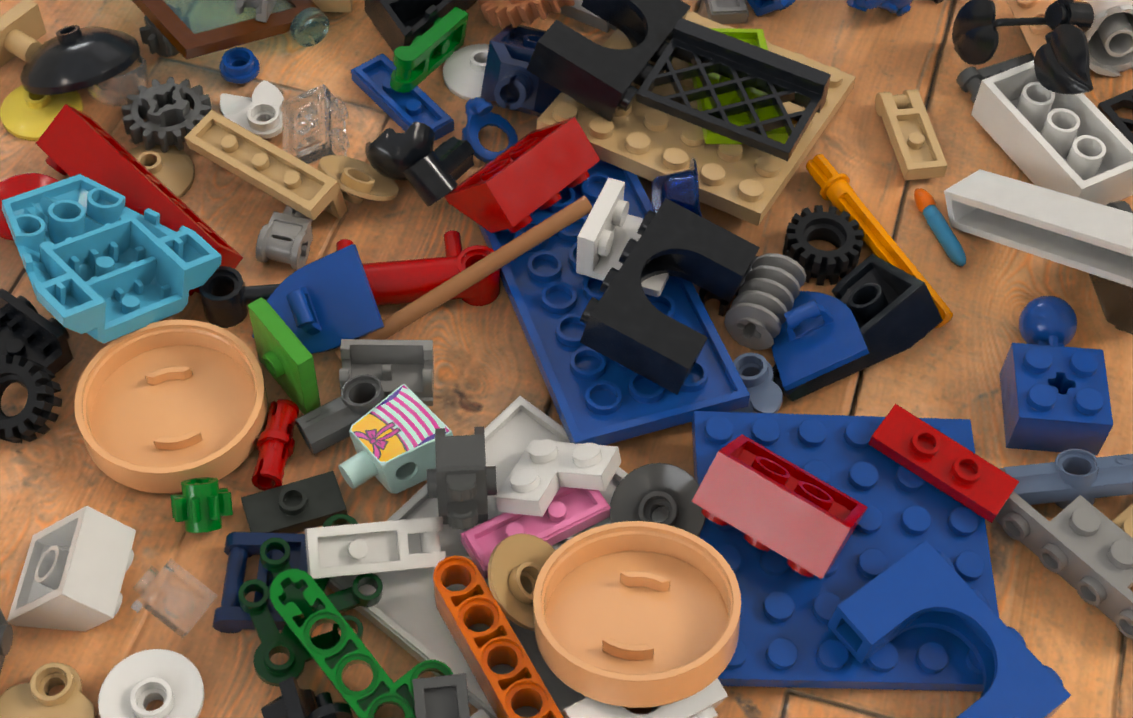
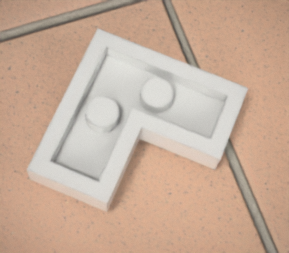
(553, 465)

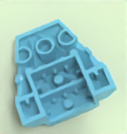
(102, 262)

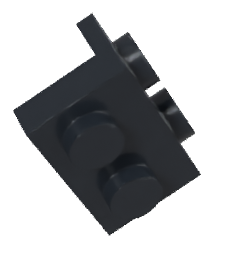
(31, 335)

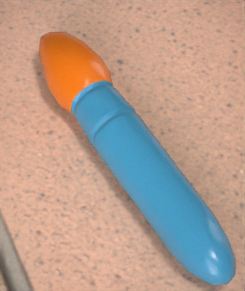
(939, 226)

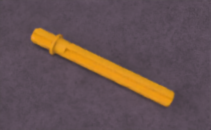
(839, 192)

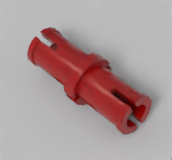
(275, 444)

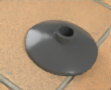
(656, 487)

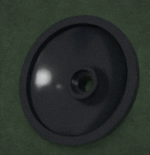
(78, 60)

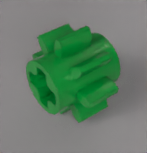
(201, 505)

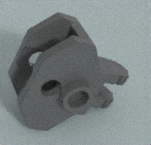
(461, 479)

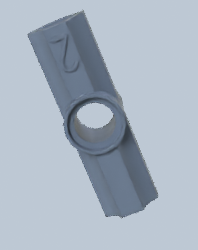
(1072, 475)

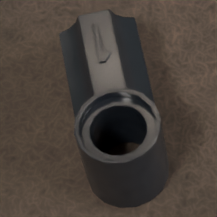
(439, 169)

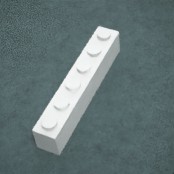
(1044, 224)

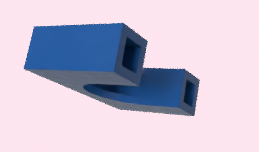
(929, 593)

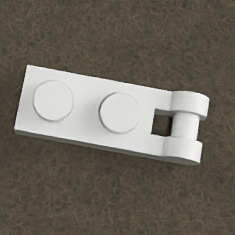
(372, 547)

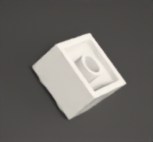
(74, 573)

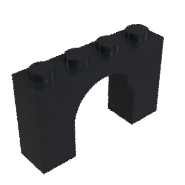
(600, 75)
(626, 322)

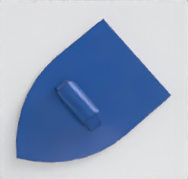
(328, 301)
(816, 339)

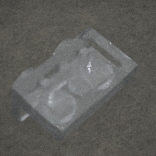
(314, 125)

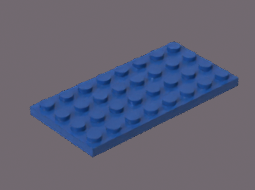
(591, 392)

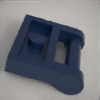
(239, 547)

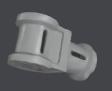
(285, 238)

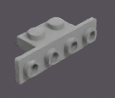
(1082, 549)

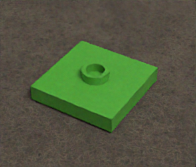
(284, 356)

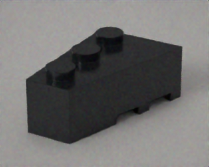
(406, 19)

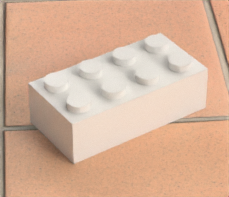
(1055, 137)

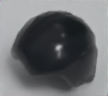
(397, 151)

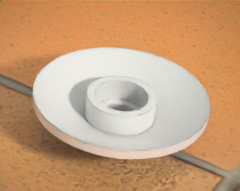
(465, 71)
(151, 677)

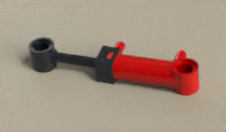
(391, 282)

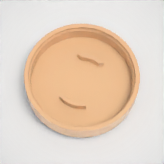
(171, 405)
(636, 613)

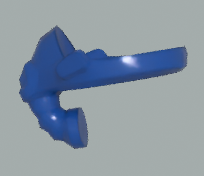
(478, 117)

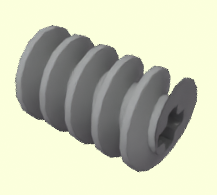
(763, 300)

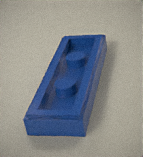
(403, 108)

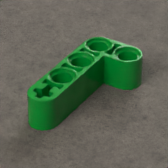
(347, 651)

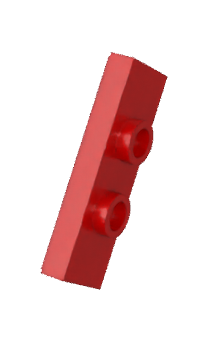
(943, 463)

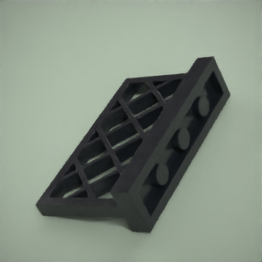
(745, 67)

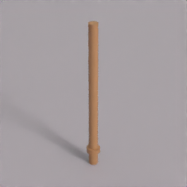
(480, 269)

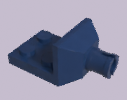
(506, 73)

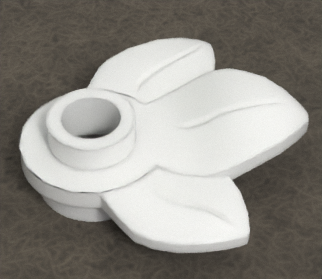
(257, 114)

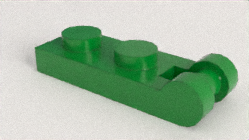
(428, 51)

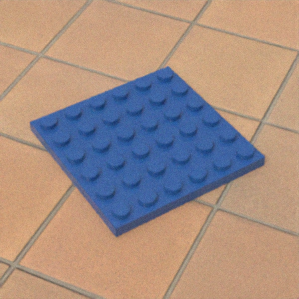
(787, 614)

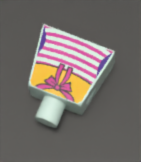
(393, 443)

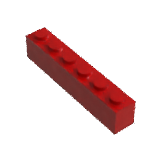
(83, 147)

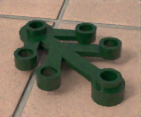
(286, 642)

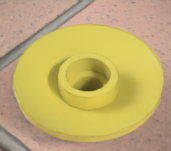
(30, 114)

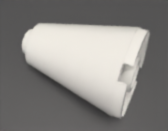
(1111, 37)

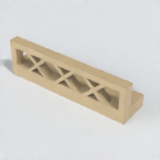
(266, 166)

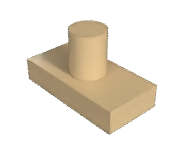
(20, 31)

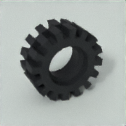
(826, 227)
(38, 403)

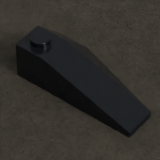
(891, 313)

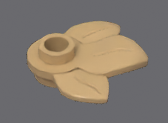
(32, 698)

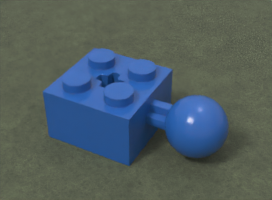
(1054, 392)

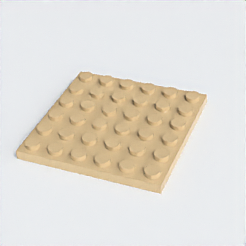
(657, 144)

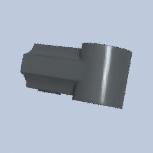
(333, 420)

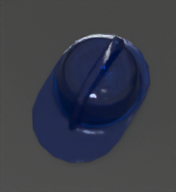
(678, 187)

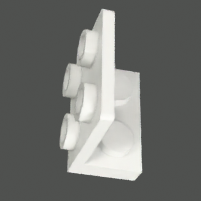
(607, 234)

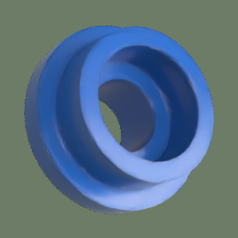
(239, 65)

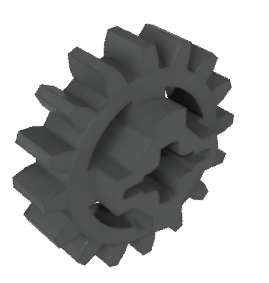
(166, 113)

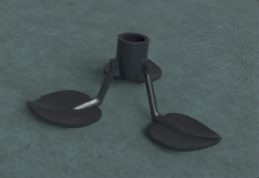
(1058, 64)

